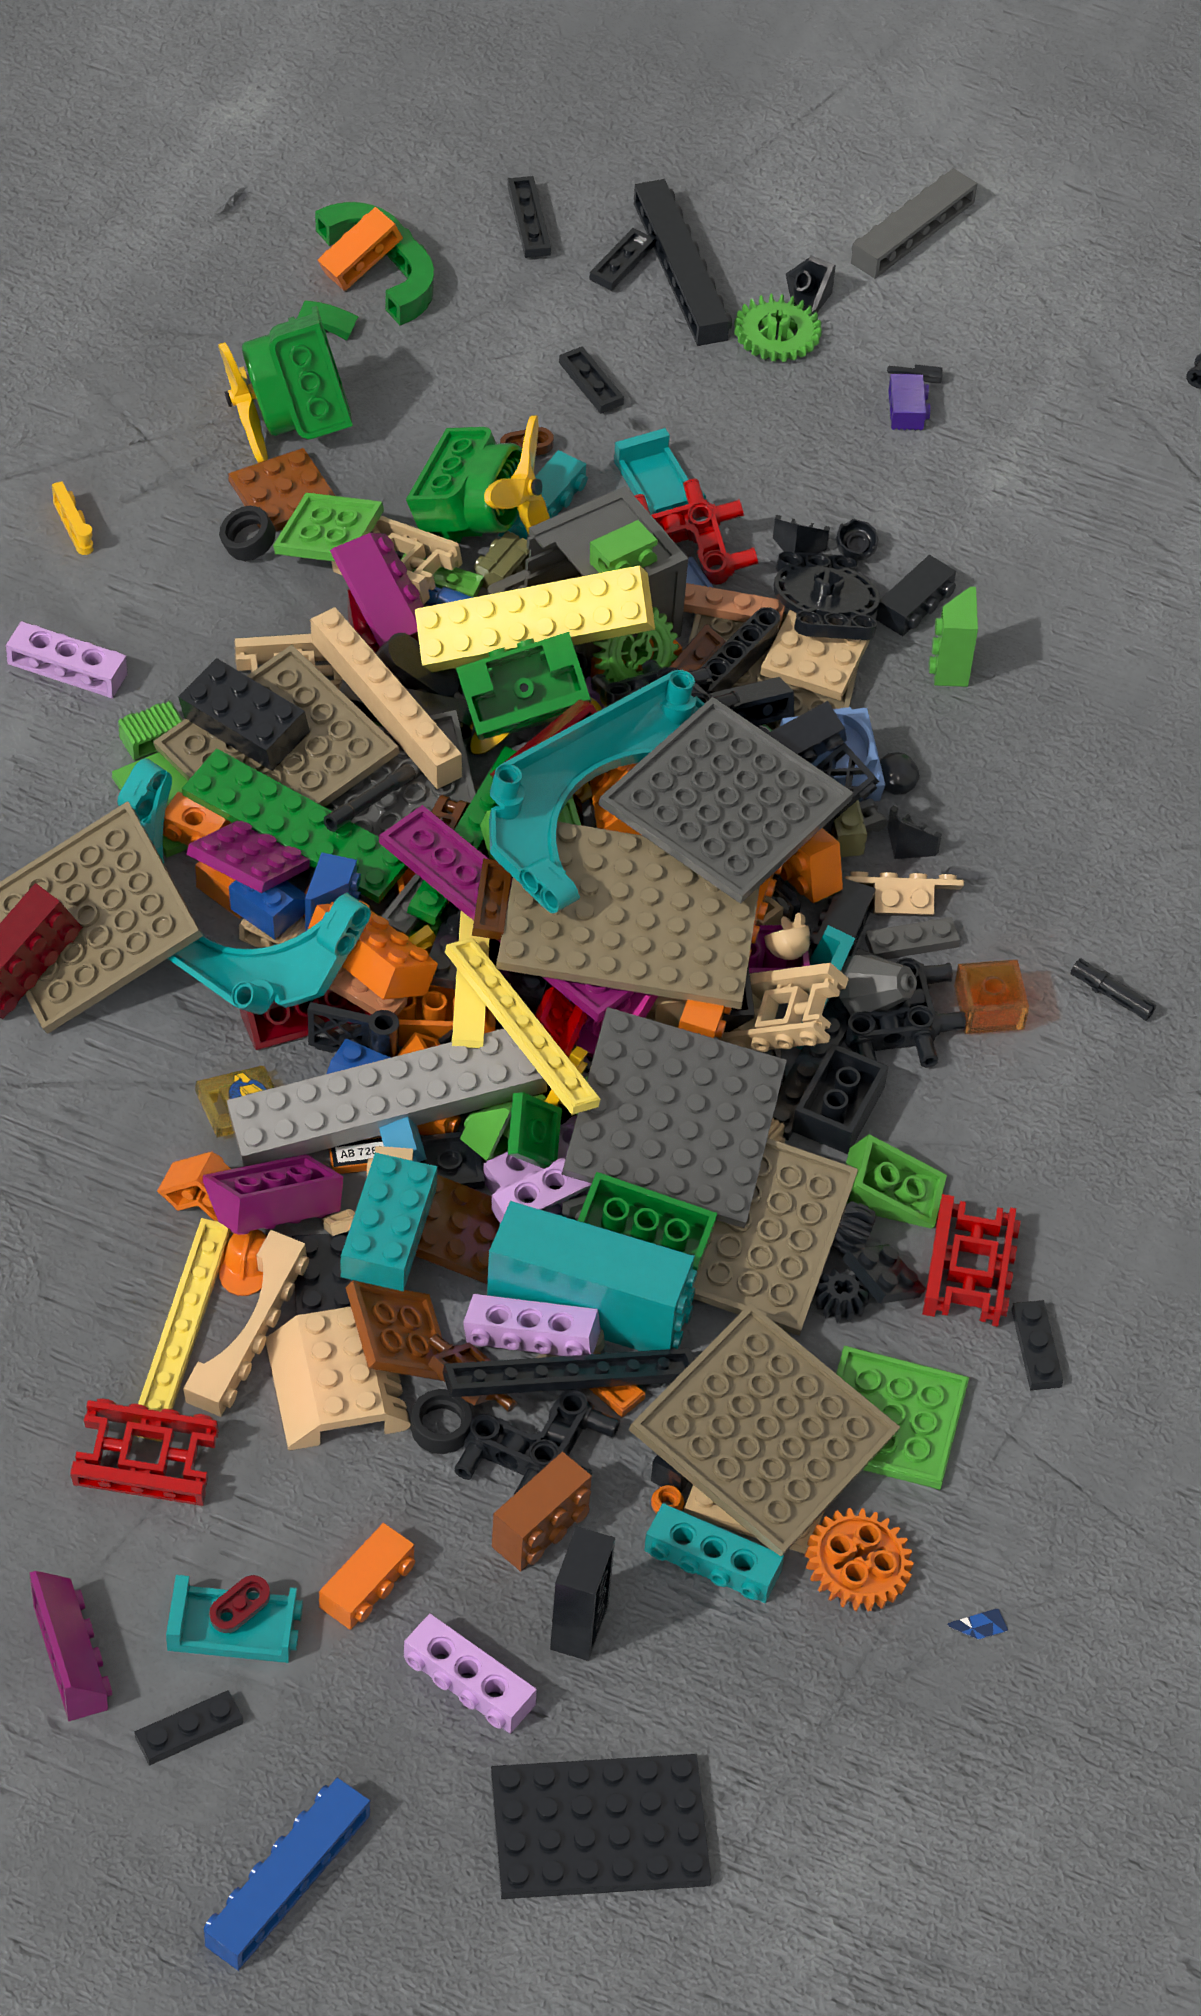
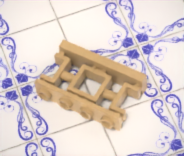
(417, 546)
(259, 650)
(789, 987)

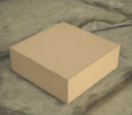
(338, 1222)

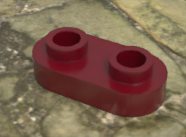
(237, 1603)

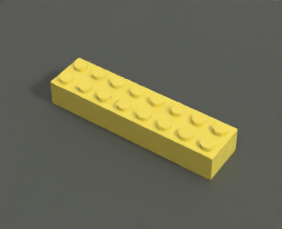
(584, 606)

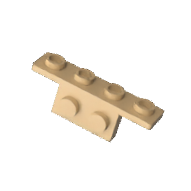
(905, 895)

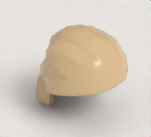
(790, 941)

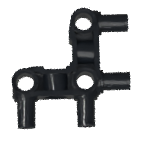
(614, 691)
(910, 1025)
(521, 1450)

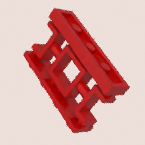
(946, 1257)
(143, 1477)

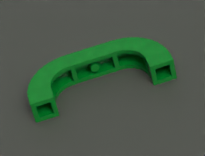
(402, 301)

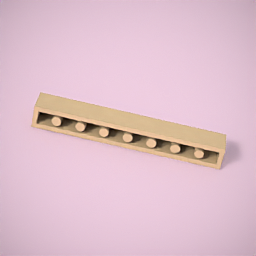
(386, 698)

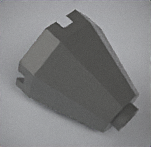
(875, 984)

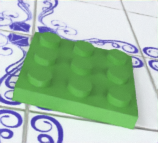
(324, 523)

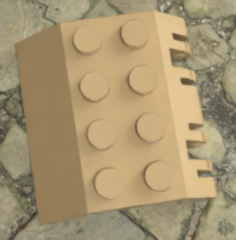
(326, 1379)

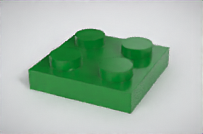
(534, 1130)

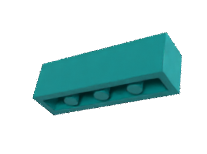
(560, 482)

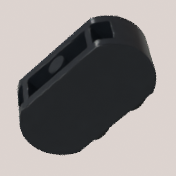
(403, 659)

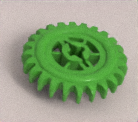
(768, 315)
(637, 650)

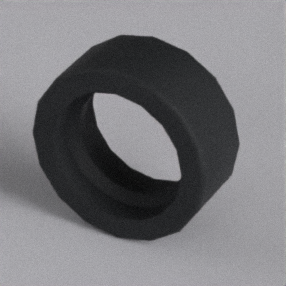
(253, 547)
(436, 1442)

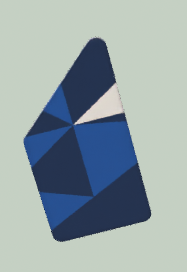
(981, 1624)

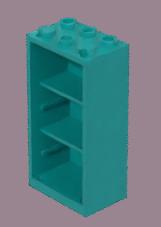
(634, 1284)

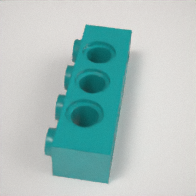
(705, 1538)

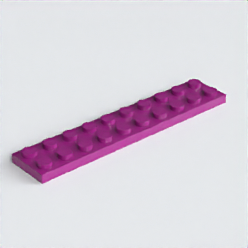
(455, 871)

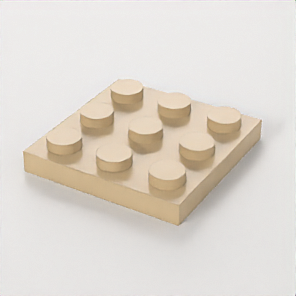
(813, 662)

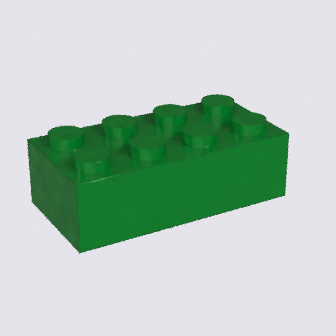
(648, 1216)

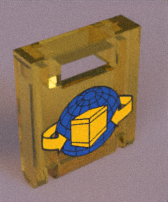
(229, 1087)

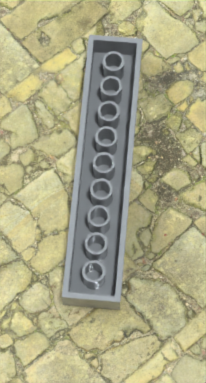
(361, 1099)

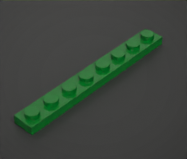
(427, 901)

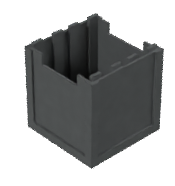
(562, 552)

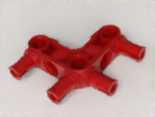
(682, 525)

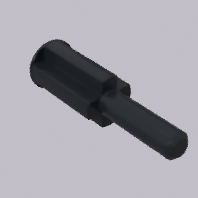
(930, 373)

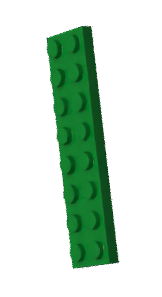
(294, 820)

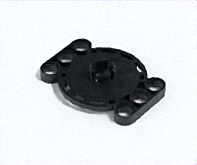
(826, 595)

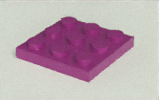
(248, 856)

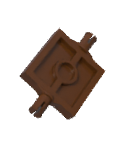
(461, 1354)

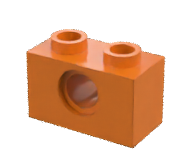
(189, 821)

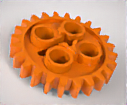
(846, 1535)

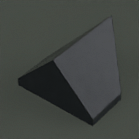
(811, 282)
(800, 538)
(909, 839)

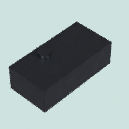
(582, 1593)

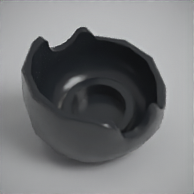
(857, 539)
(899, 773)

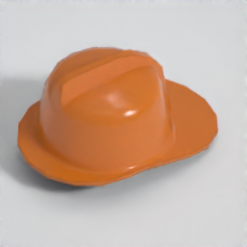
(239, 1264)

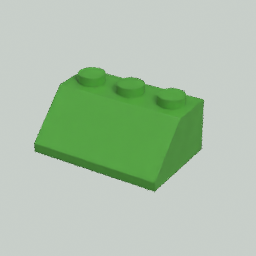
(955, 641)

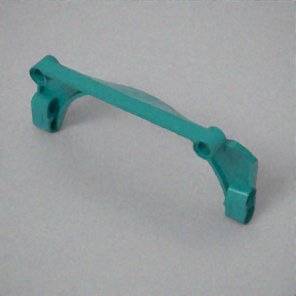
(543, 778)
(252, 977)

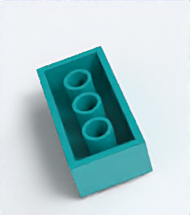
(389, 1221)

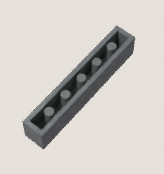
(913, 223)

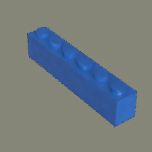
(286, 1873)

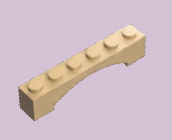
(215, 1382)

